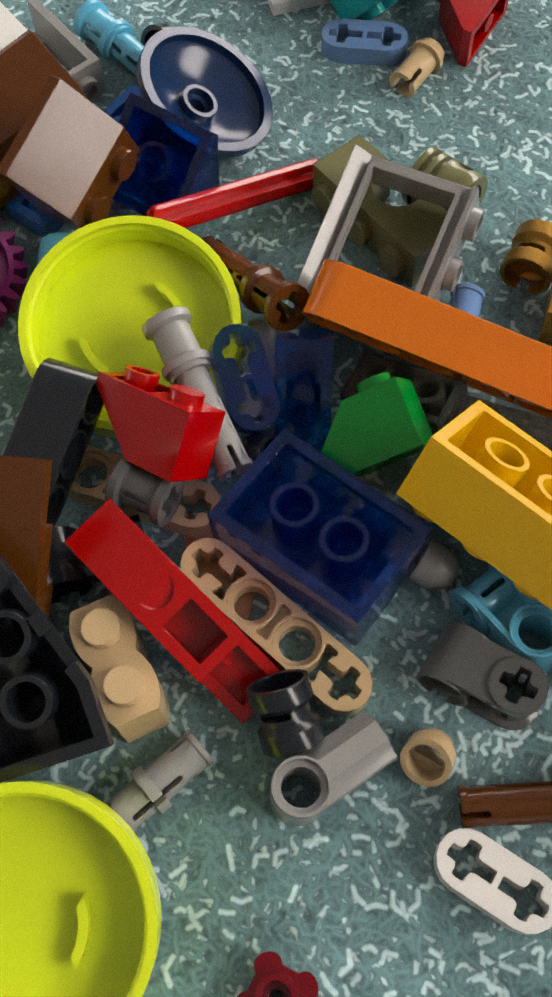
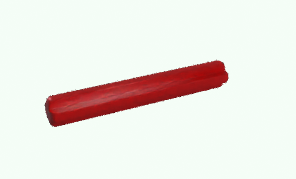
(237, 195)

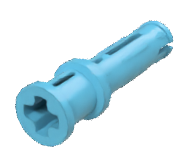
(112, 36)

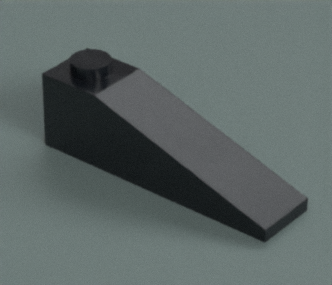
(45, 691)

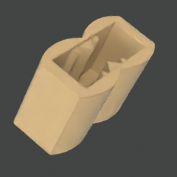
(119, 667)

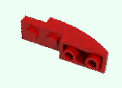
(170, 607)

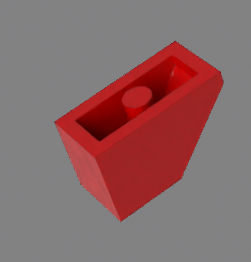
(469, 24)

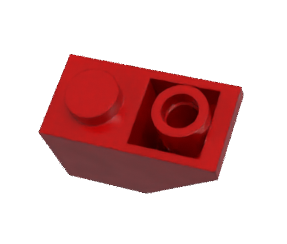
(160, 425)

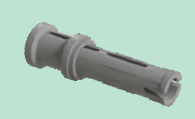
(190, 366)

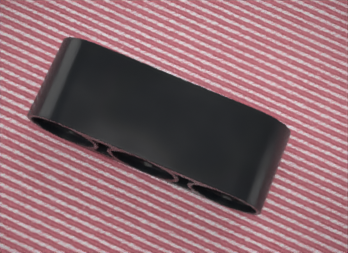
(57, 425)

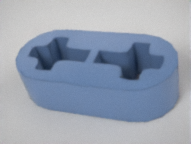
(364, 42)

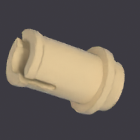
(424, 58)

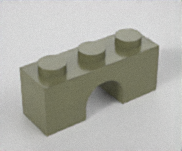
(396, 234)

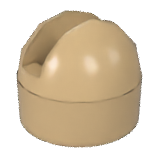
(425, 764)

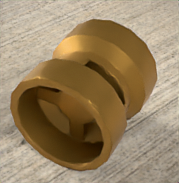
(530, 256)

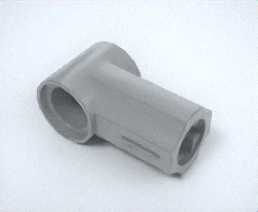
(334, 768)

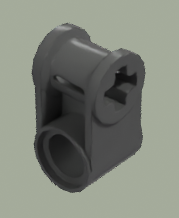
(480, 673)

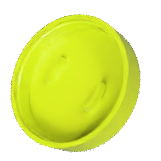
(107, 281)
(73, 896)

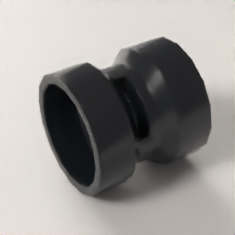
(285, 713)

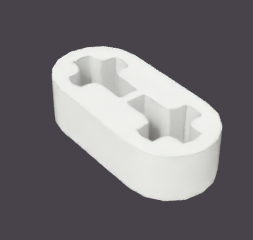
(486, 895)

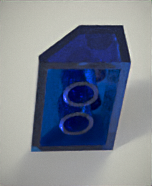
(319, 534)

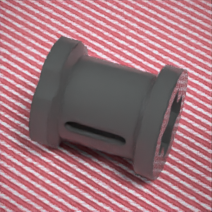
(144, 492)

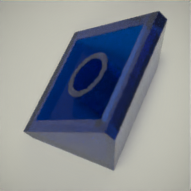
(172, 158)

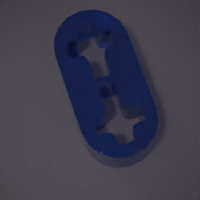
(256, 375)

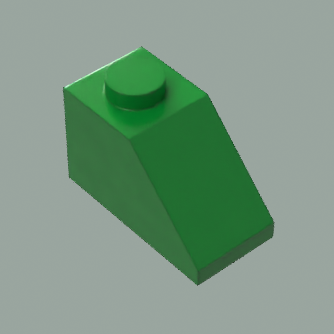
(377, 426)

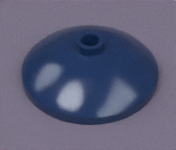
(208, 85)

